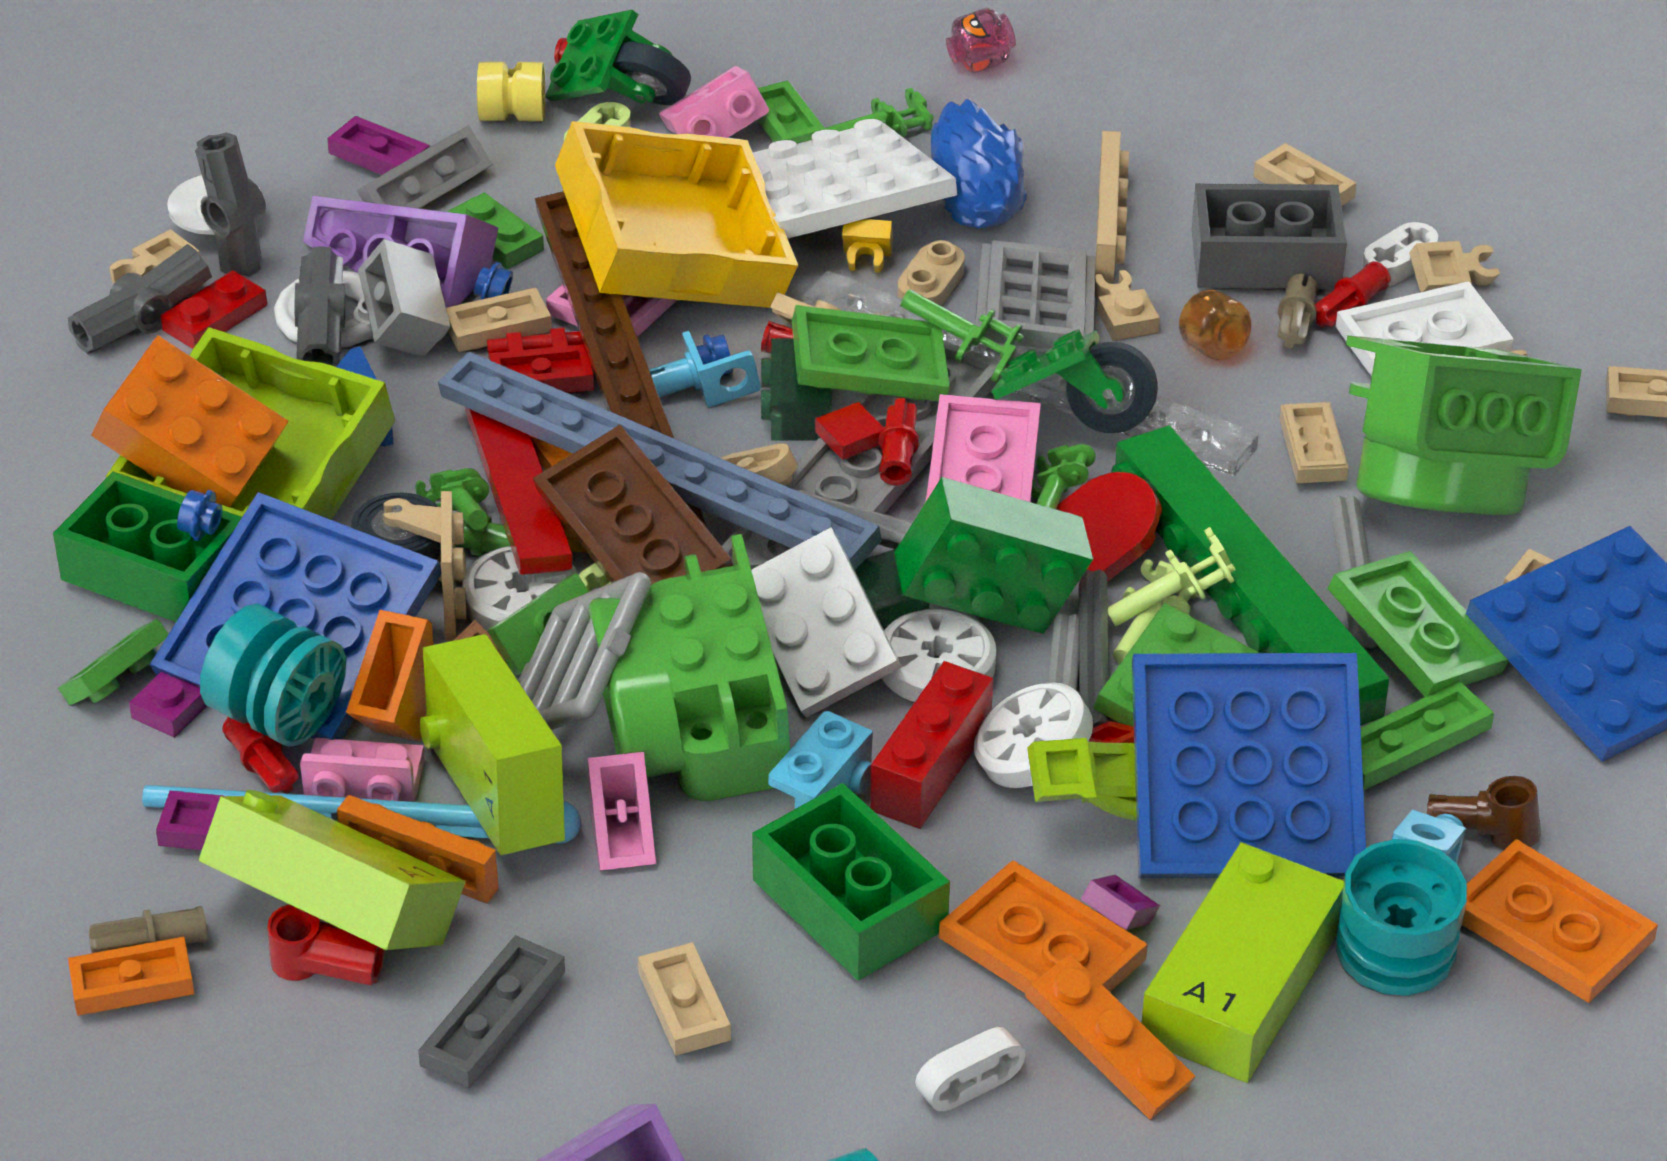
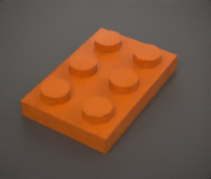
(1555, 921)
(1027, 925)

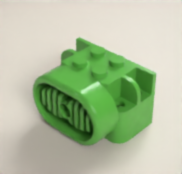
(1460, 424)
(699, 682)

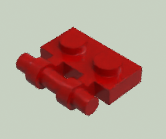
(550, 358)

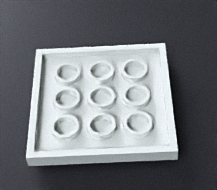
(848, 177)

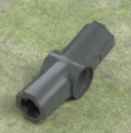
(231, 203)
(139, 300)
(320, 306)

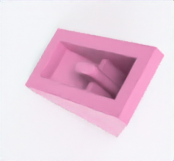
(620, 811)

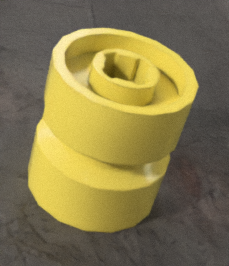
(511, 91)

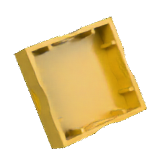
(674, 216)

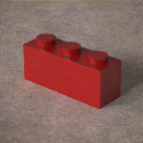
(930, 745)

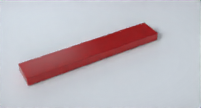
(528, 520)

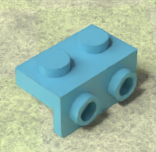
(823, 758)

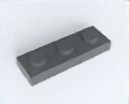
(491, 1011)

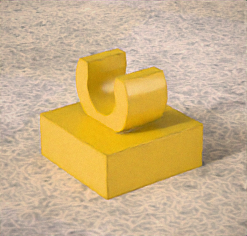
(867, 238)

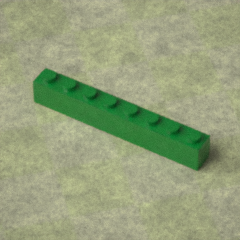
(1268, 595)

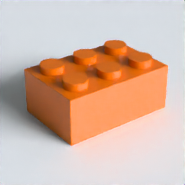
(188, 424)

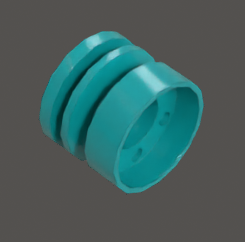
(273, 674)
(1401, 917)

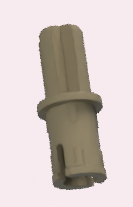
(1297, 310)
(148, 929)

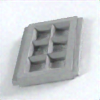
(1036, 287)

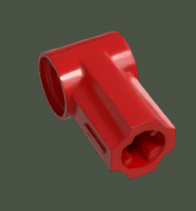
(306, 946)

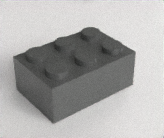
(1267, 235)

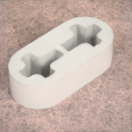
(1394, 249)
(970, 1069)

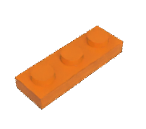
(449, 852)
(1109, 1036)

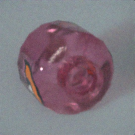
(981, 40)

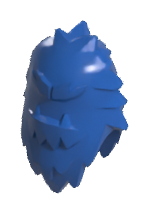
(983, 161)

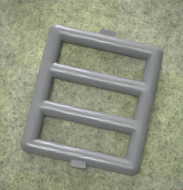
(567, 666)

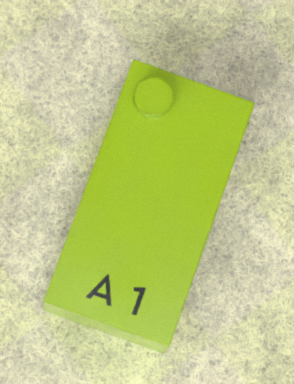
(493, 744)
(331, 871)
(1243, 961)

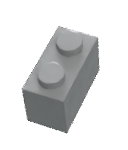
(403, 298)

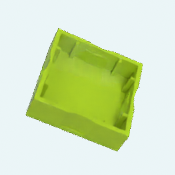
(331, 429)

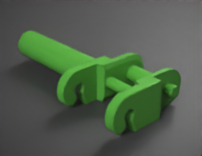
(892, 118)
(965, 329)
(1066, 470)
(466, 489)

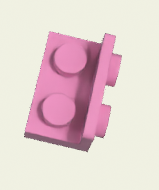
(717, 107)
(363, 769)

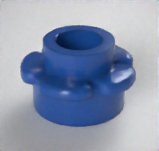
(493, 281)
(714, 349)
(199, 514)

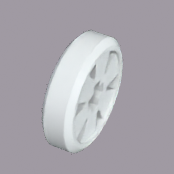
(494, 584)
(941, 633)
(1024, 717)

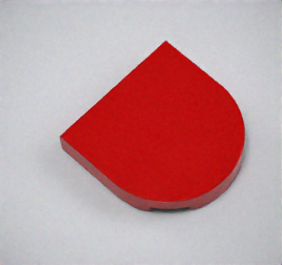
(1118, 519)

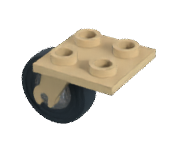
(427, 530)

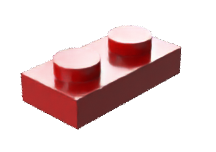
(215, 306)

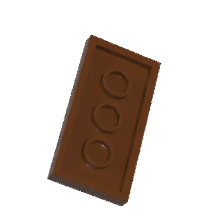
(627, 511)

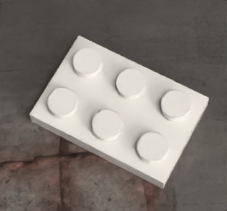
(1435, 316)
(821, 623)

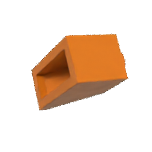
(391, 677)

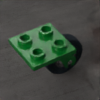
(611, 55)
(1106, 385)

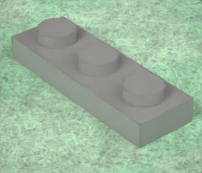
(429, 172)

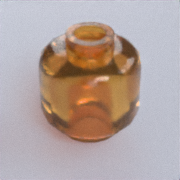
(1215, 324)

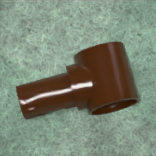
(1504, 811)

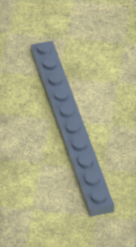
(694, 474)

